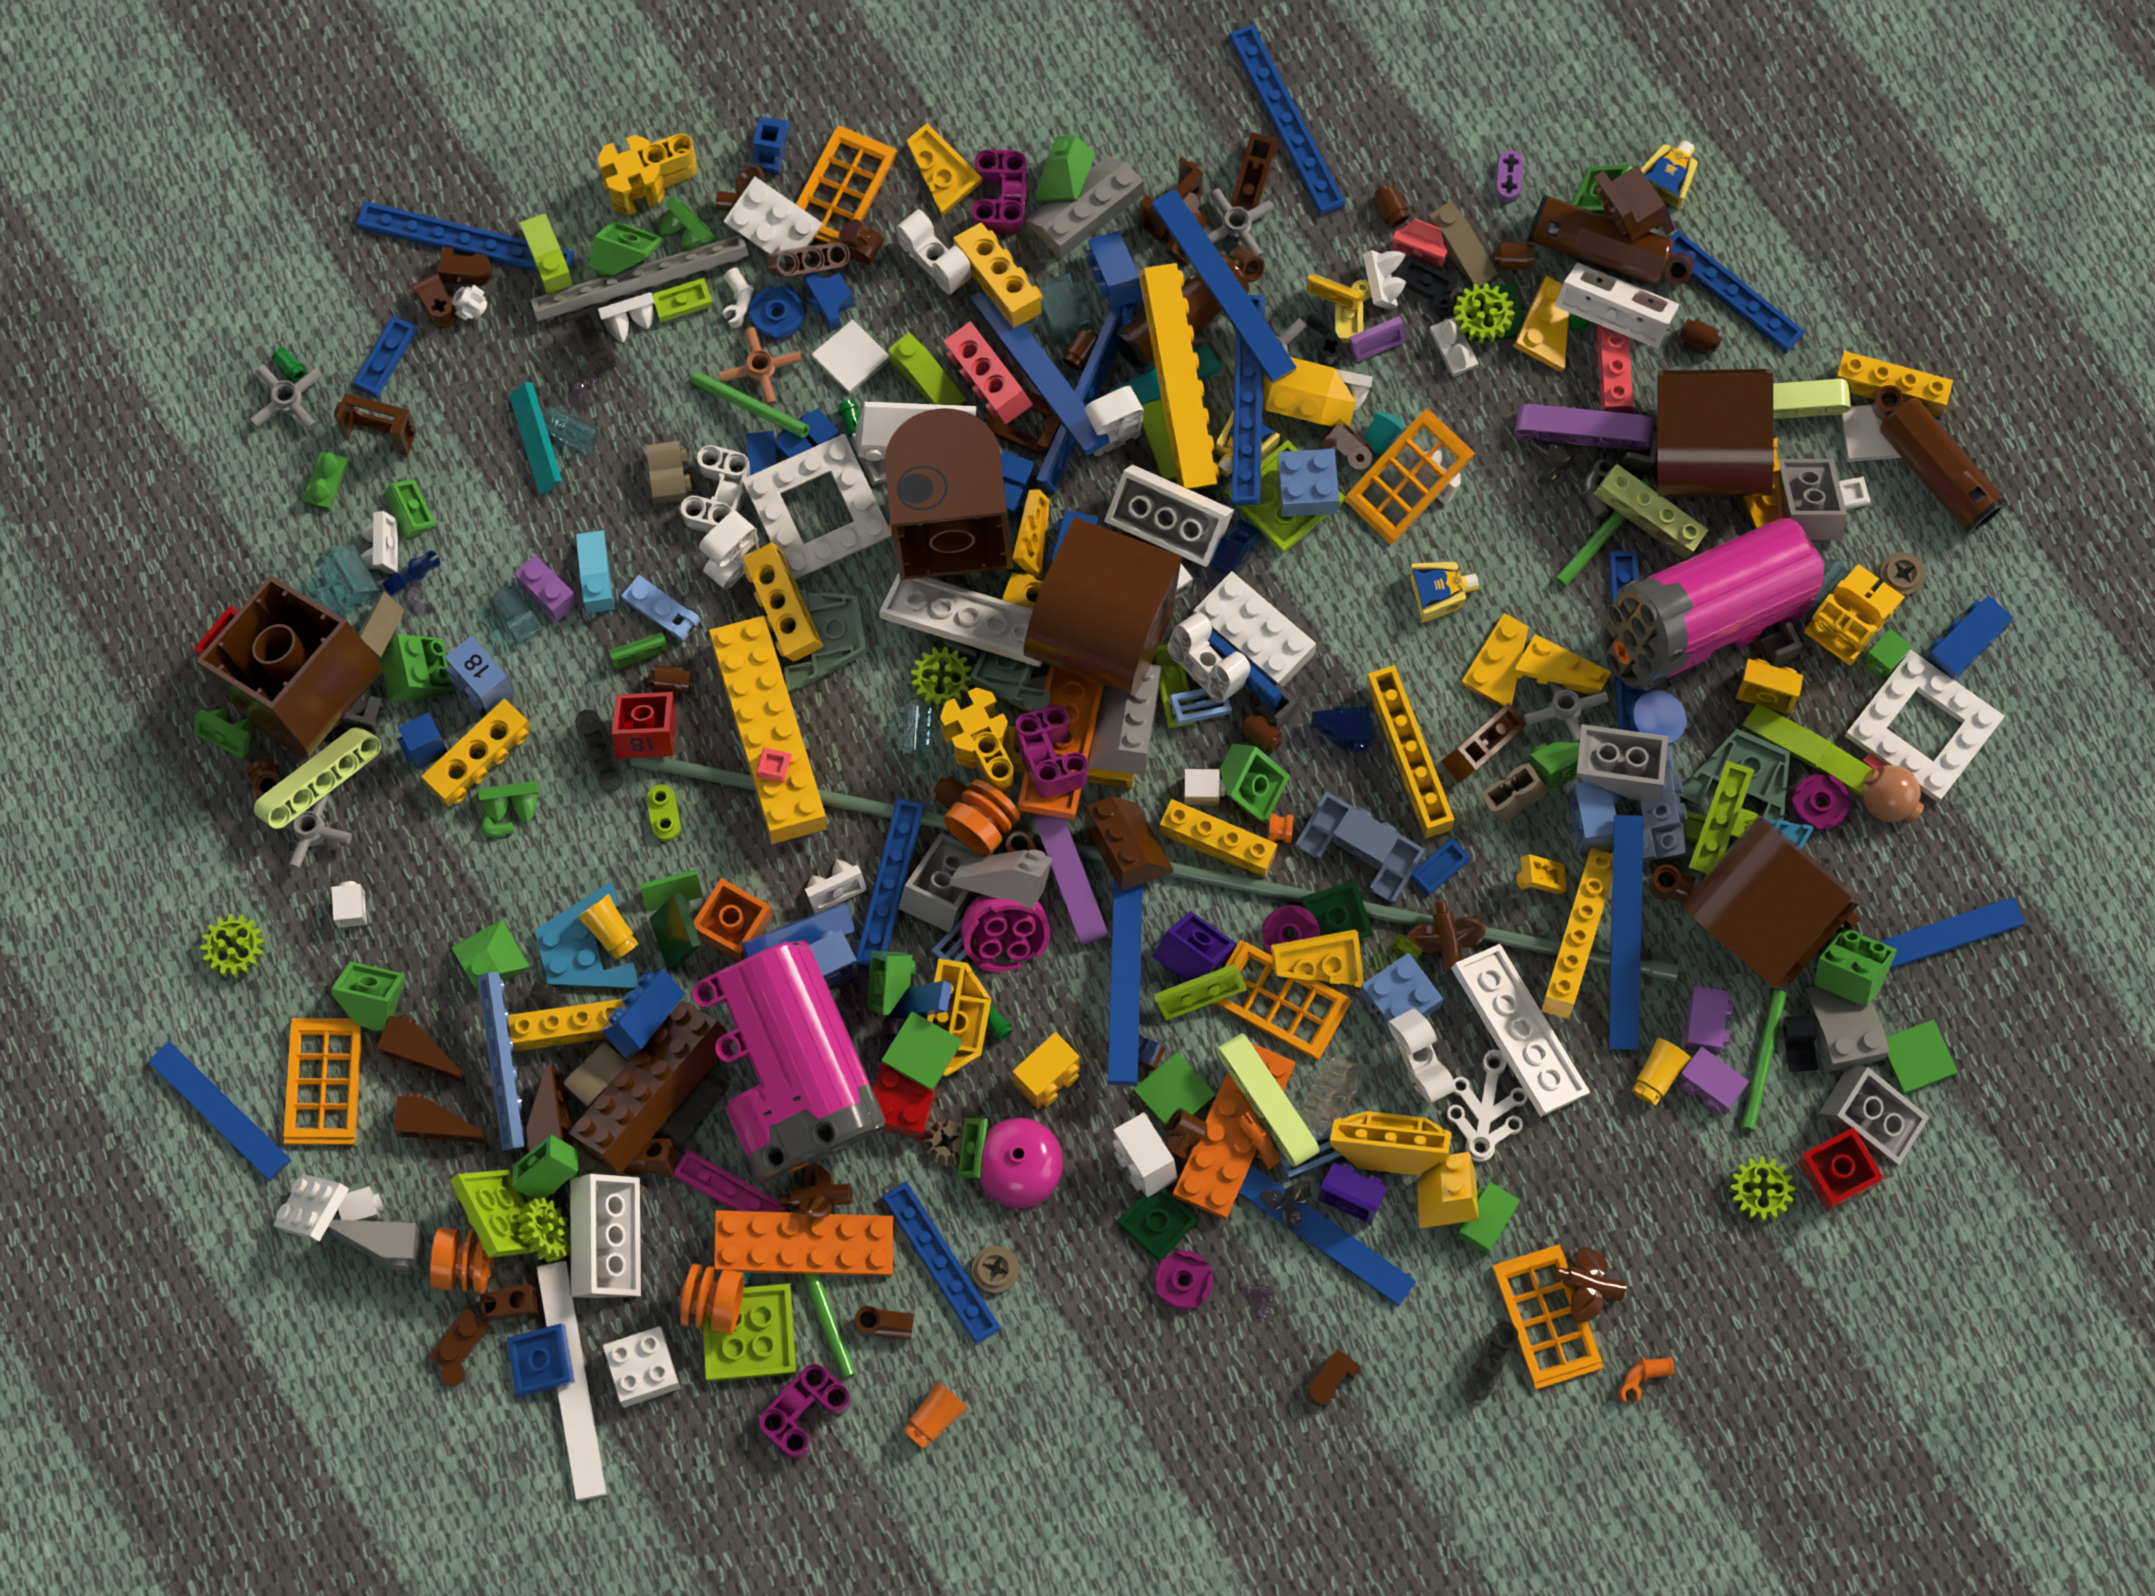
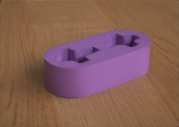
(1503, 175)

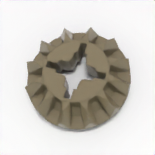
(1903, 561)
(933, 1138)
(988, 1257)

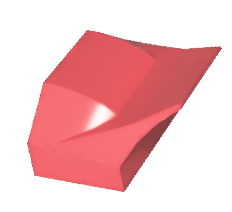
(1421, 242)

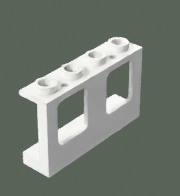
(1616, 305)

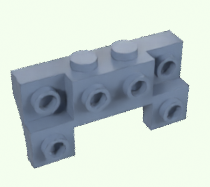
(1664, 821)
(1364, 838)

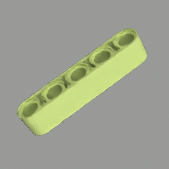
(1811, 398)
(317, 777)
(1267, 1100)

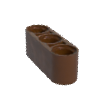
(819, 259)

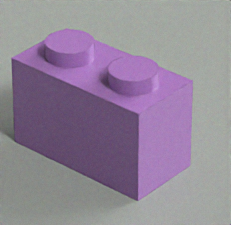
(545, 588)
(1707, 1019)
(1712, 1081)

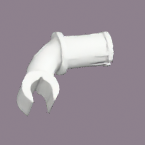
(742, 294)

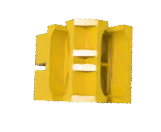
(645, 169)
(1853, 614)
(979, 738)

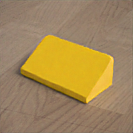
(1334, 292)

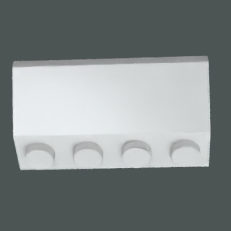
(882, 419)
(605, 1236)

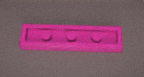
(723, 1186)

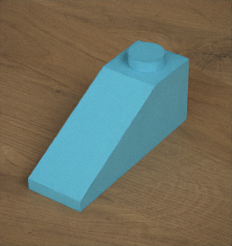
(595, 572)

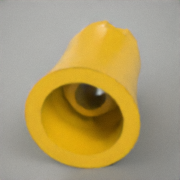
(608, 927)
(1660, 1071)

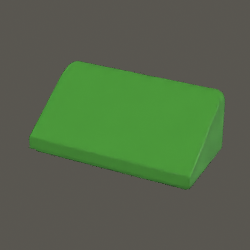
(409, 508)
(638, 650)
(659, 891)
(972, 1147)

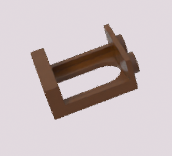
(1190, 180)
(401, 429)
(1038, 446)

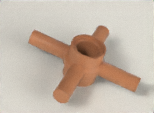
(756, 357)

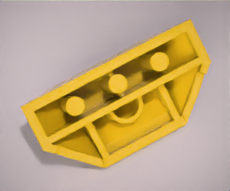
(1310, 394)
(966, 1011)
(1390, 1142)

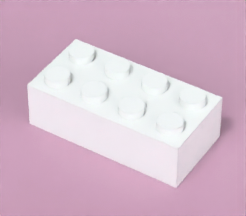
(1168, 515)
(1257, 630)

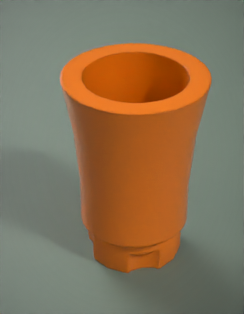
(934, 1415)

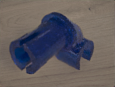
(415, 570)

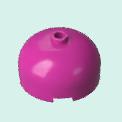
(996, 919)
(1023, 1180)

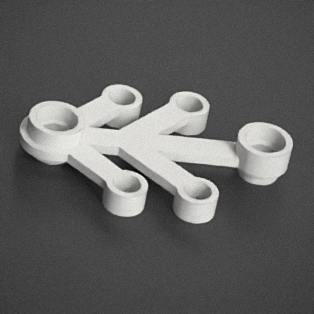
(1485, 1111)

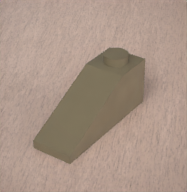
(1463, 245)

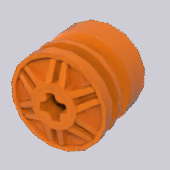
(981, 817)
(457, 1260)
(712, 1299)

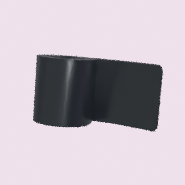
(1329, 341)
(1799, 1042)

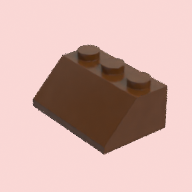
(1125, 842)

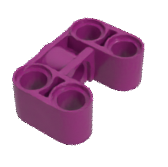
(1012, 190)
(1040, 756)
(794, 1402)

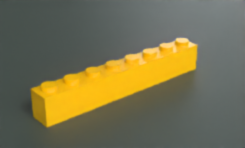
(1178, 376)

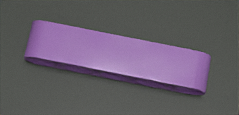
(1584, 427)
(1071, 878)

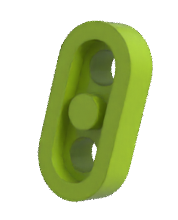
(663, 811)

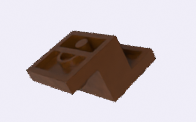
(1633, 203)

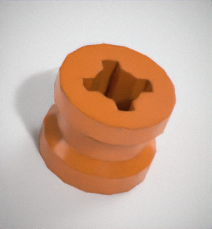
(1280, 828)

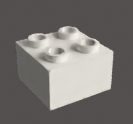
(1144, 1155)
(641, 1367)

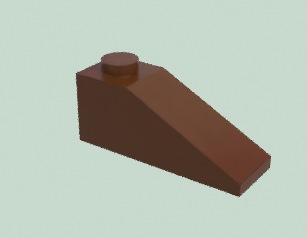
(1255, 171)
(1483, 743)
(411, 1045)
(549, 1111)
(427, 1120)

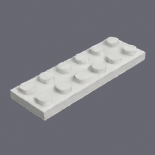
(959, 616)
(1520, 1030)

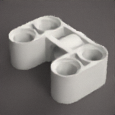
(918, 237)
(1116, 415)
(730, 491)
(726, 548)
(1193, 652)
(1416, 1034)

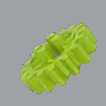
(1496, 320)
(929, 686)
(217, 947)
(1774, 1201)
(557, 1241)

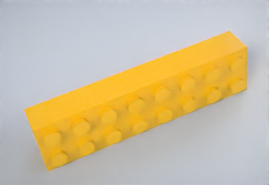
(768, 721)

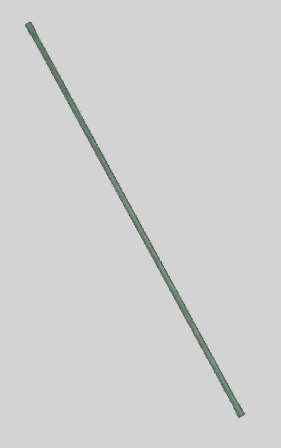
(1653, 968)

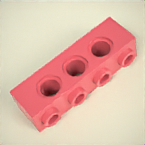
(1614, 371)
(987, 372)

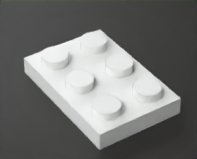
(771, 220)
(310, 1207)

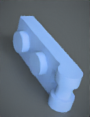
(660, 608)

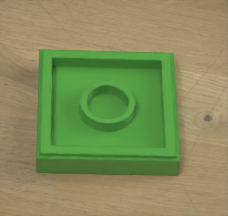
(922, 1051)
(1919, 1057)
(1174, 1087)

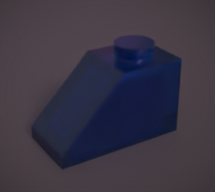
(1236, 547)
(1345, 727)

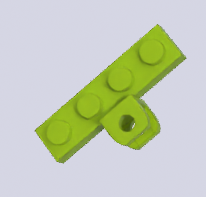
(1725, 817)

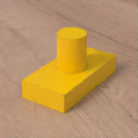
(1542, 874)

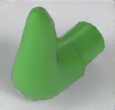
(495, 830)

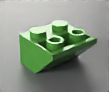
(415, 668)
(1854, 967)

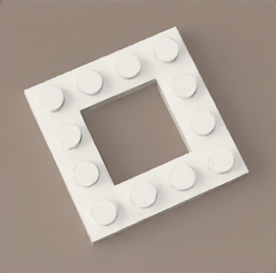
(833, 457)
(1919, 675)

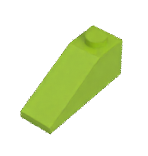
(546, 254)
(924, 372)

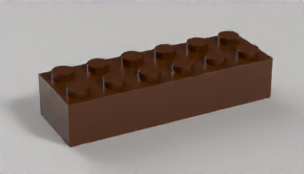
(649, 1087)

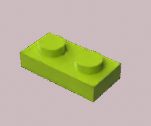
(682, 300)

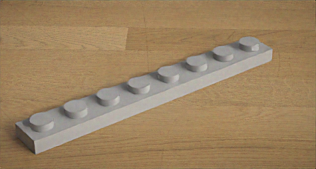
(639, 277)

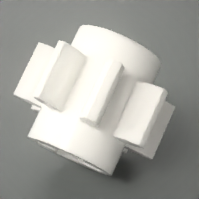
(469, 302)

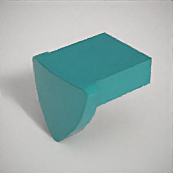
(1383, 431)

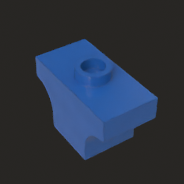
(770, 144)
(828, 297)

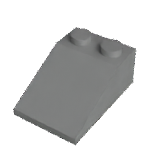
(1813, 497)
(1623, 761)
(1008, 876)
(928, 889)
(1846, 1030)
(1876, 1111)
(390, 1243)

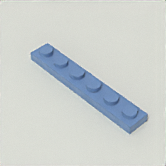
(499, 1051)

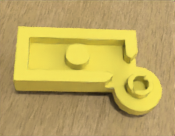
(1349, 321)

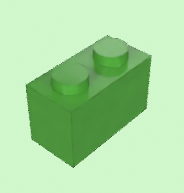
(545, 1168)
(1494, 1212)

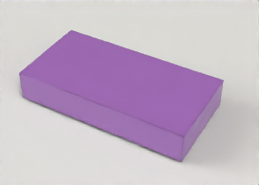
(1377, 339)

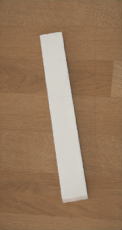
(574, 1397)

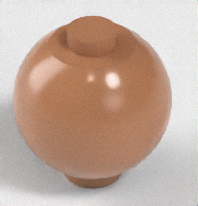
(1892, 794)

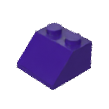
(1193, 948)
(1352, 1192)

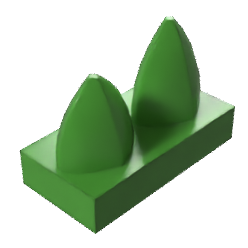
(681, 215)
(325, 480)
(215, 728)
(522, 797)

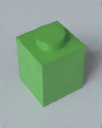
(1887, 654)

